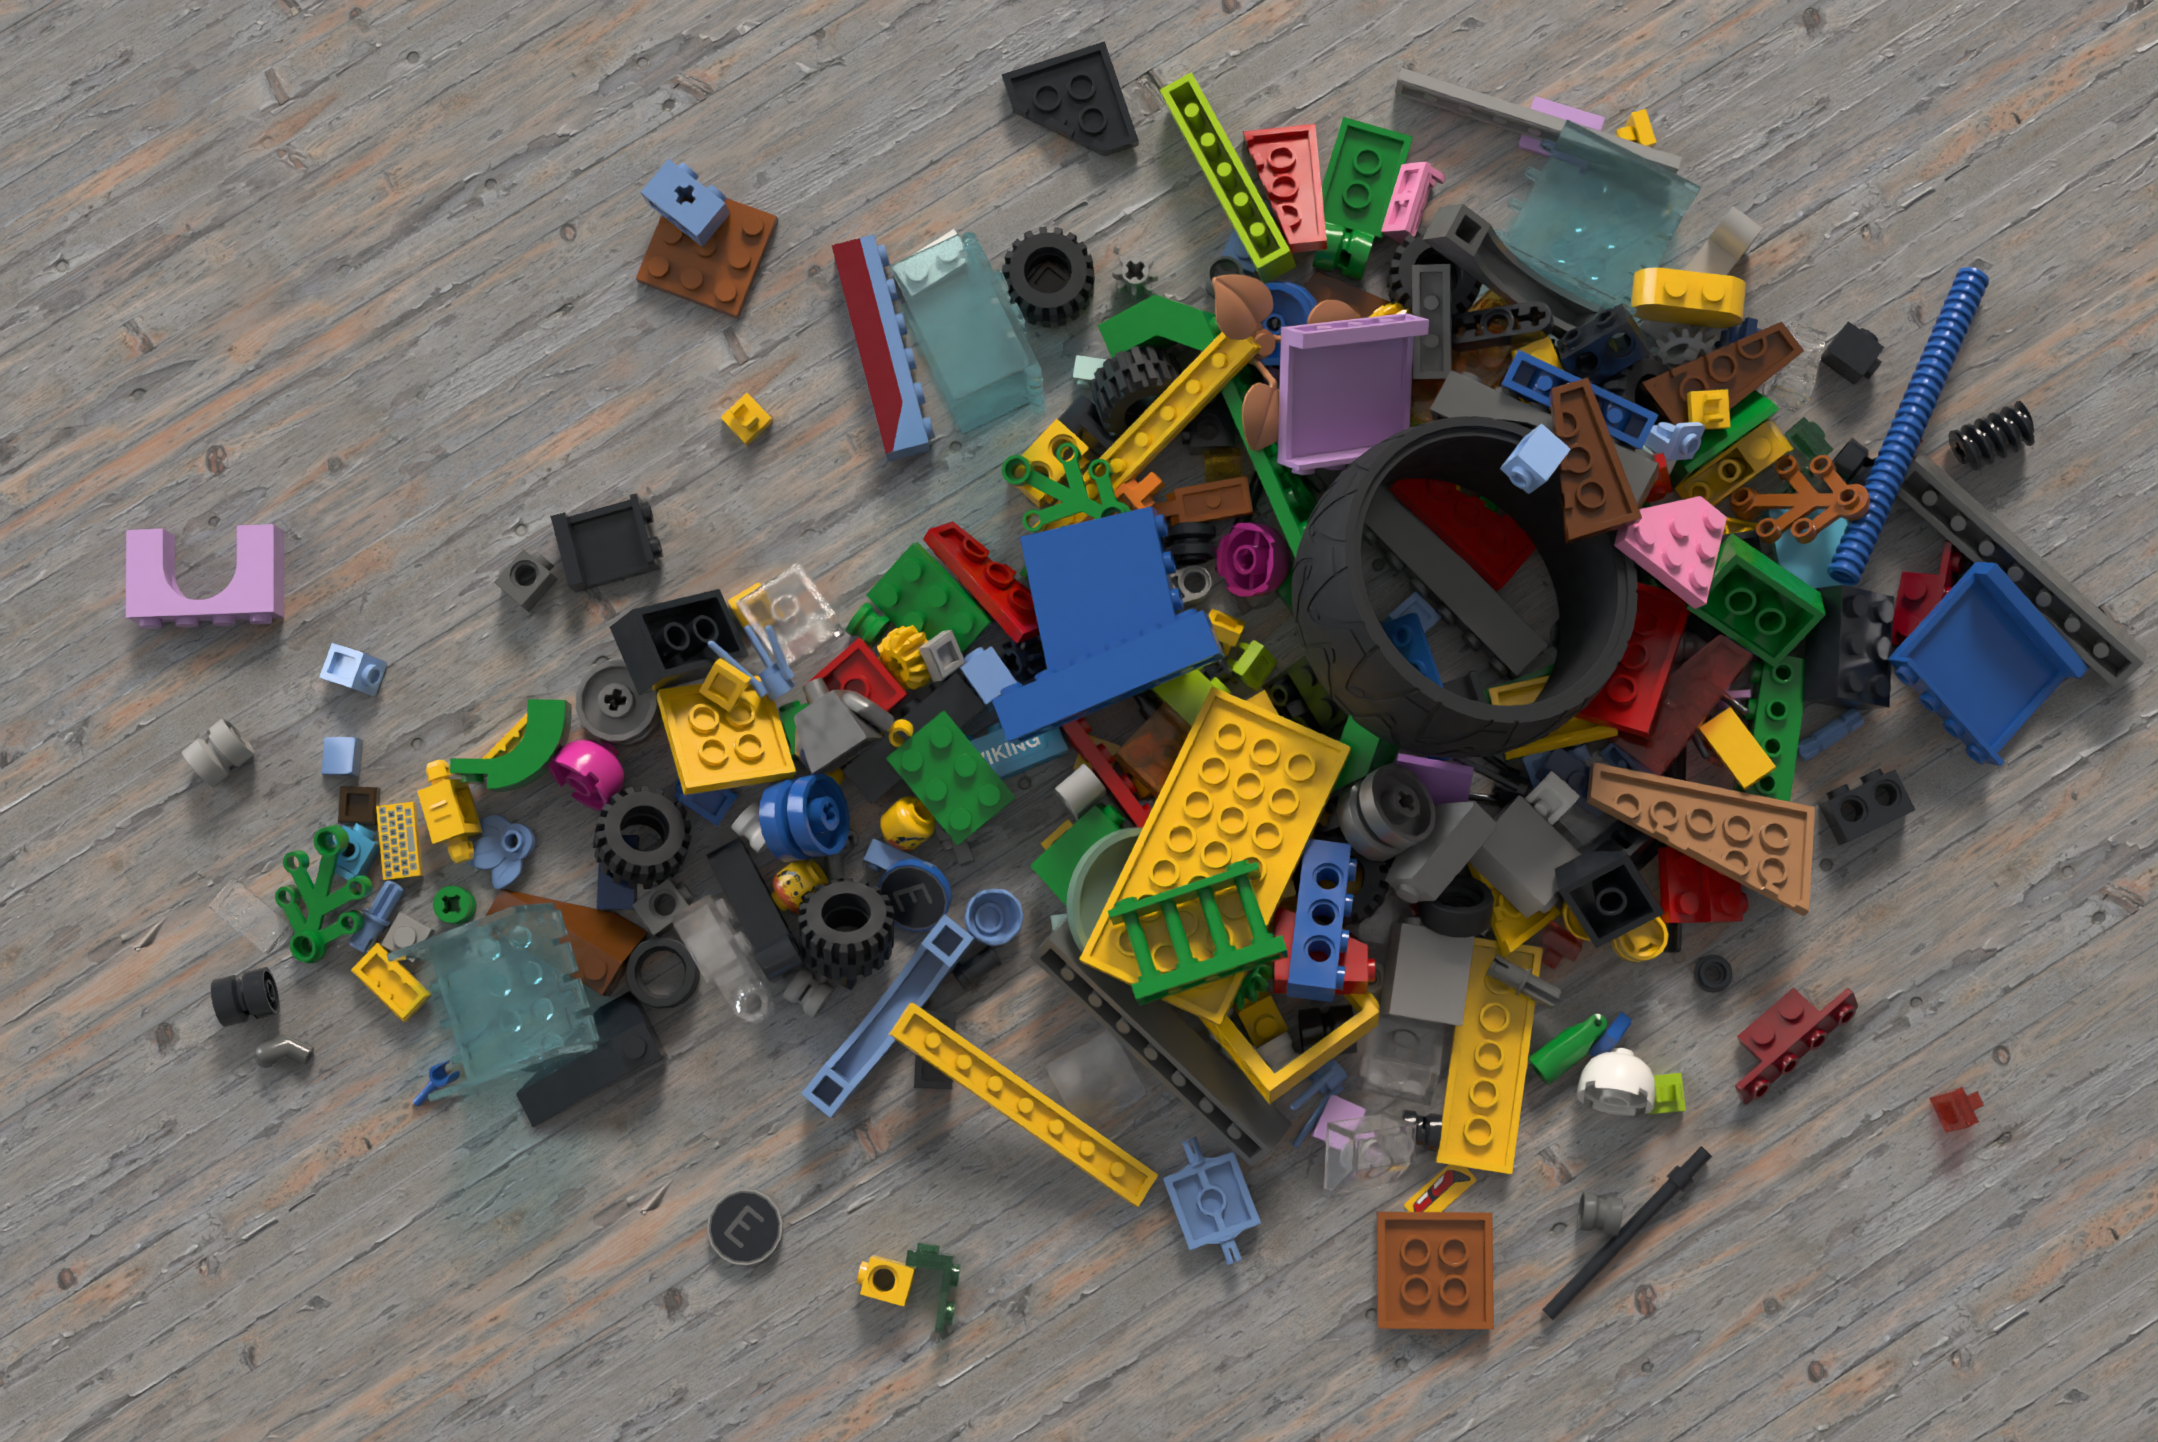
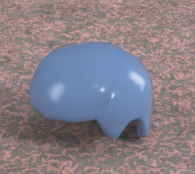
(993, 916)

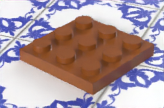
(718, 272)
(1434, 1270)

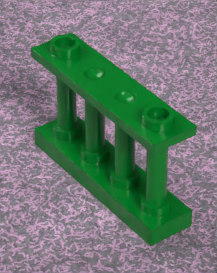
(1226, 959)

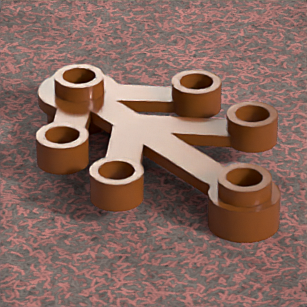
(1845, 502)

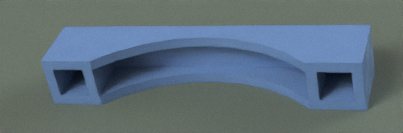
(870, 1040)

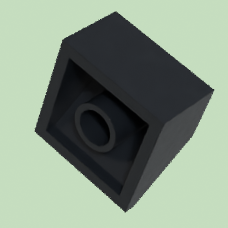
(1606, 894)

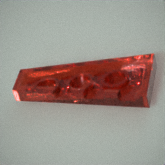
(1686, 704)

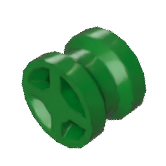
(868, 625)
(460, 909)

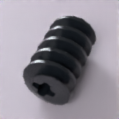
(1993, 435)

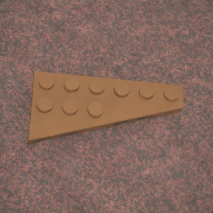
(1737, 833)

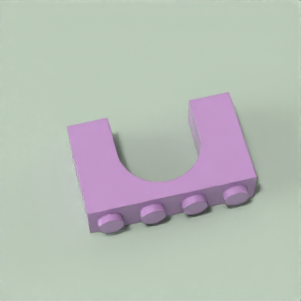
(252, 594)

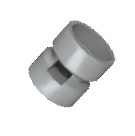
(216, 754)

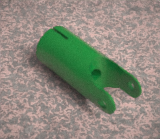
(1566, 1049)

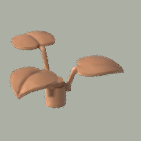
(1239, 309)

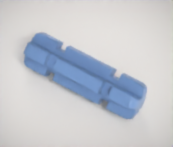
(1829, 734)

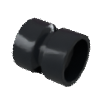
(1853, 463)
(238, 998)
(1316, 1025)

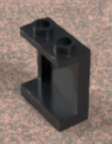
(607, 544)

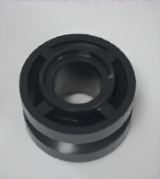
(1191, 542)

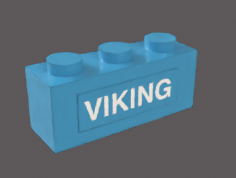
(1013, 759)

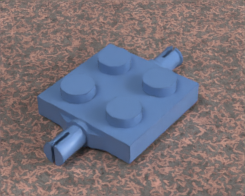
(1211, 1200)

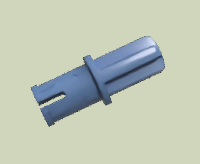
(377, 917)

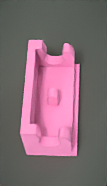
(1410, 199)

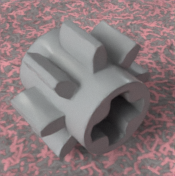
(1134, 285)

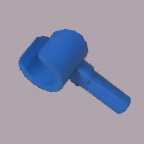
(438, 1079)

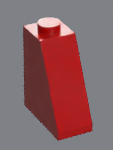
(1358, 968)

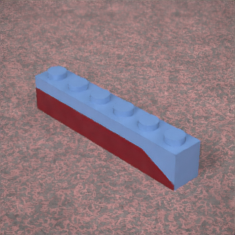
(881, 347)

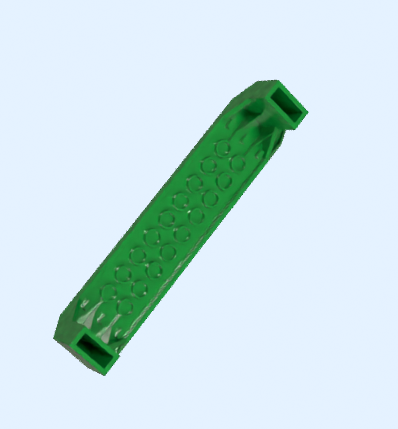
(1169, 322)

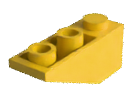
(1737, 465)

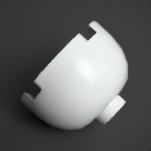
(1617, 1083)

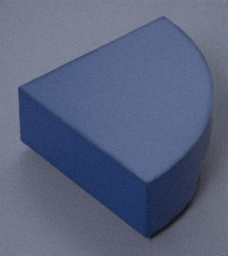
(1611, 1035)

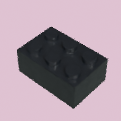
(670, 640)
(1850, 650)

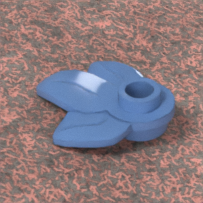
(497, 852)

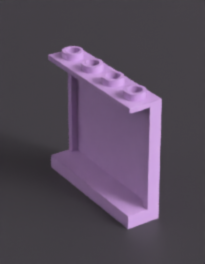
(1344, 388)

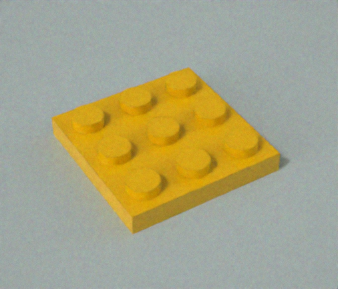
(724, 747)

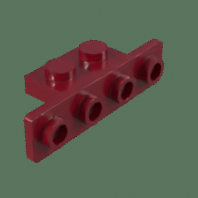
(1922, 592)
(1786, 1035)

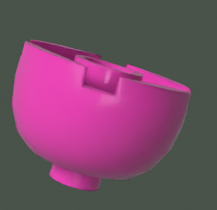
(1253, 559)
(590, 770)

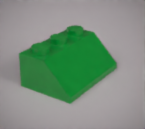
(1744, 418)
(1759, 602)

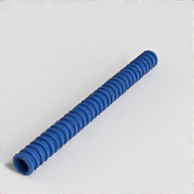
(1909, 424)

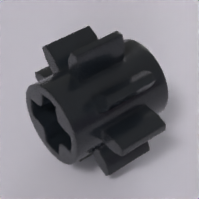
(1024, 658)

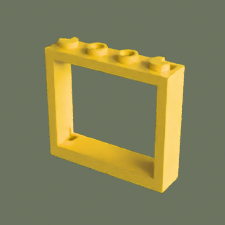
(1275, 1085)

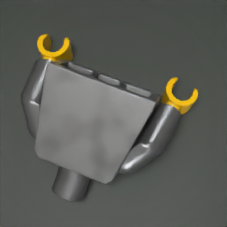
(840, 727)

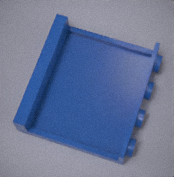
(1100, 582)
(1985, 661)

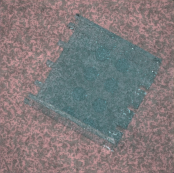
(1596, 216)
(970, 331)
(508, 995)

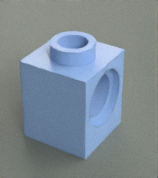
(1535, 459)

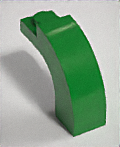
(544, 737)

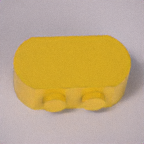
(1688, 297)

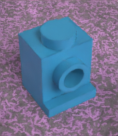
(365, 852)

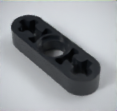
(1511, 335)

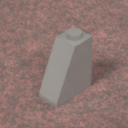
(1432, 864)

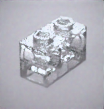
(1794, 383)

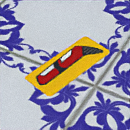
(1441, 1190)

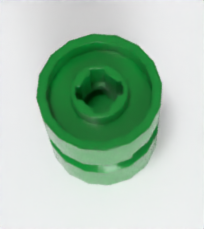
(1351, 262)

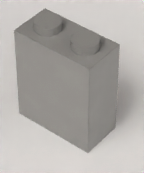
(1523, 857)
(1425, 974)

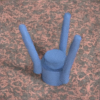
(775, 678)
(1324, 1079)

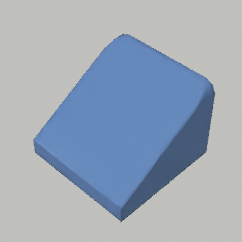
(341, 756)

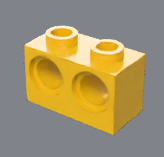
(1044, 461)

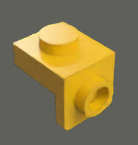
(1261, 1019)

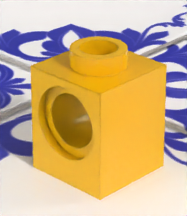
(903, 1275)

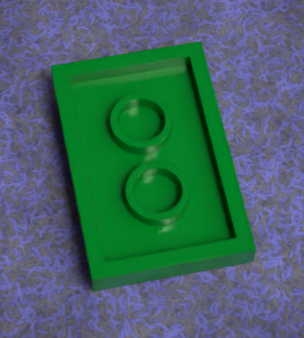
(1363, 175)
(928, 597)
(950, 777)

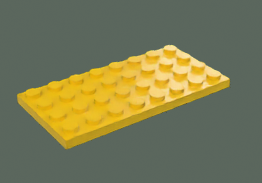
(1236, 793)

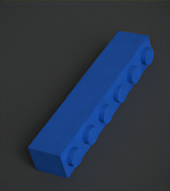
(1108, 677)

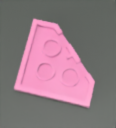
(1677, 546)

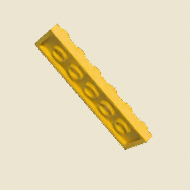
(1488, 1066)

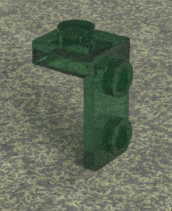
(1811, 442)
(929, 1257)

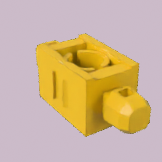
(449, 811)

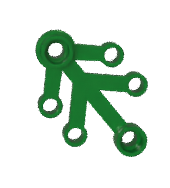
(1074, 499)
(318, 897)

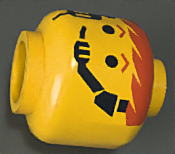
(907, 824)
(795, 883)

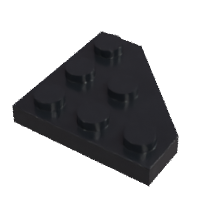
(1075, 98)

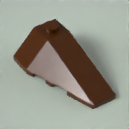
(598, 938)

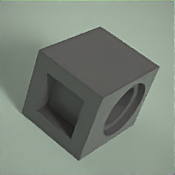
(510, 579)
(648, 905)

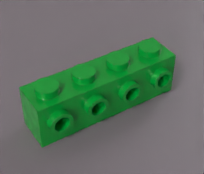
(1776, 722)

